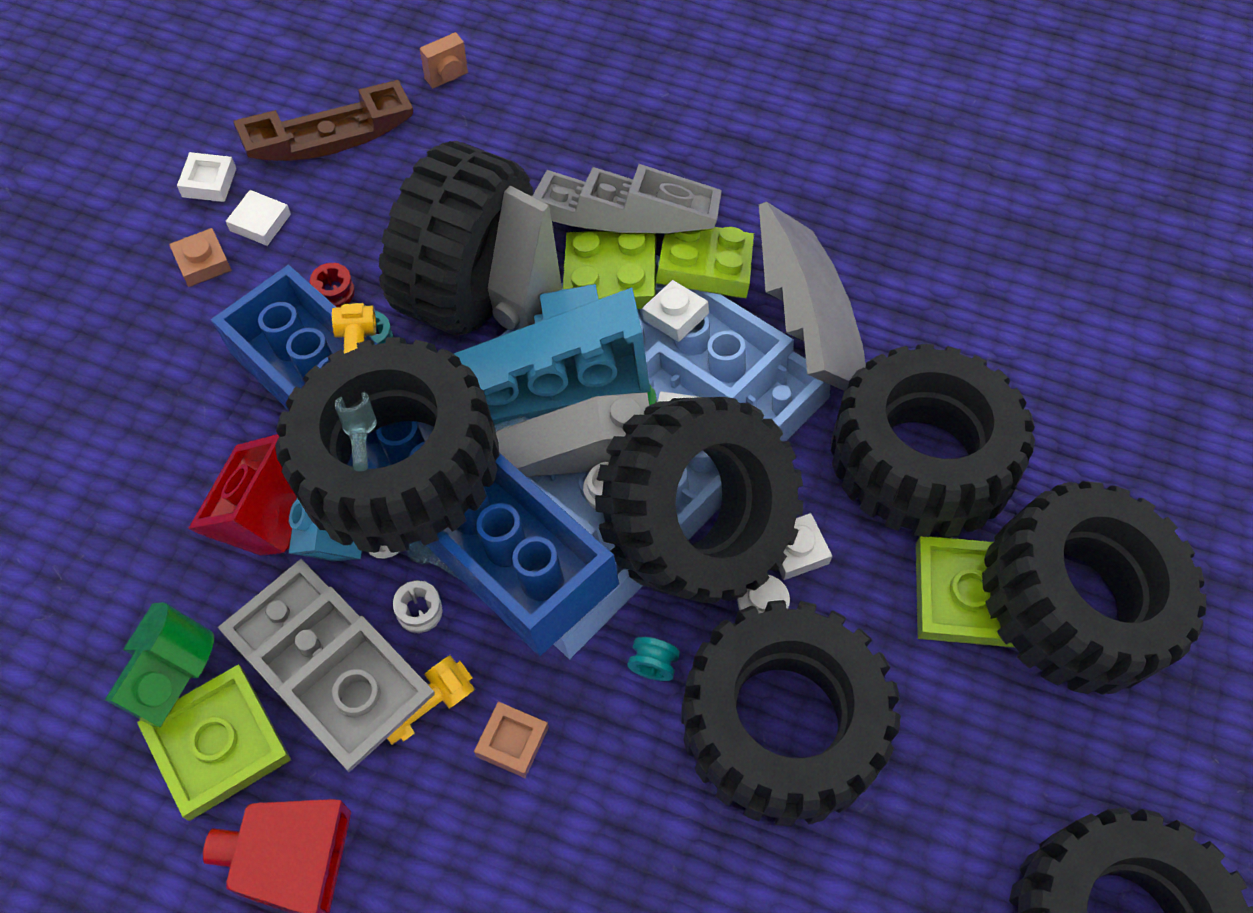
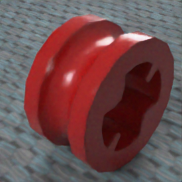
(329, 273)

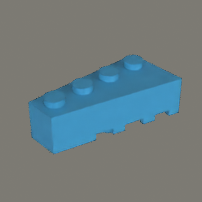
(562, 360)

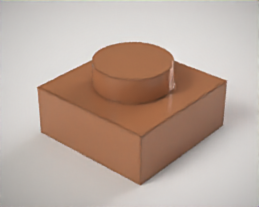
(443, 60)
(200, 257)
(511, 739)

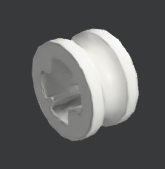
(409, 592)

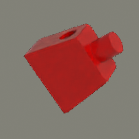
(284, 853)

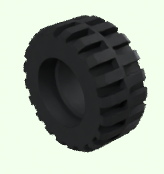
(446, 235)
(947, 393)
(407, 498)
(755, 508)
(1135, 556)
(829, 657)
(1135, 847)

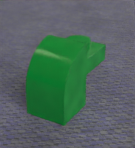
(165, 655)

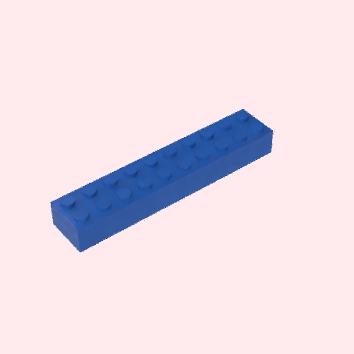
(512, 551)

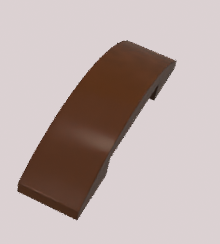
(325, 132)

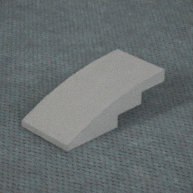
(645, 204)
(813, 297)
(326, 664)

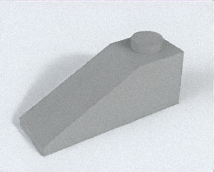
(522, 260)
(569, 437)

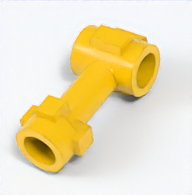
(353, 323)
(450, 684)

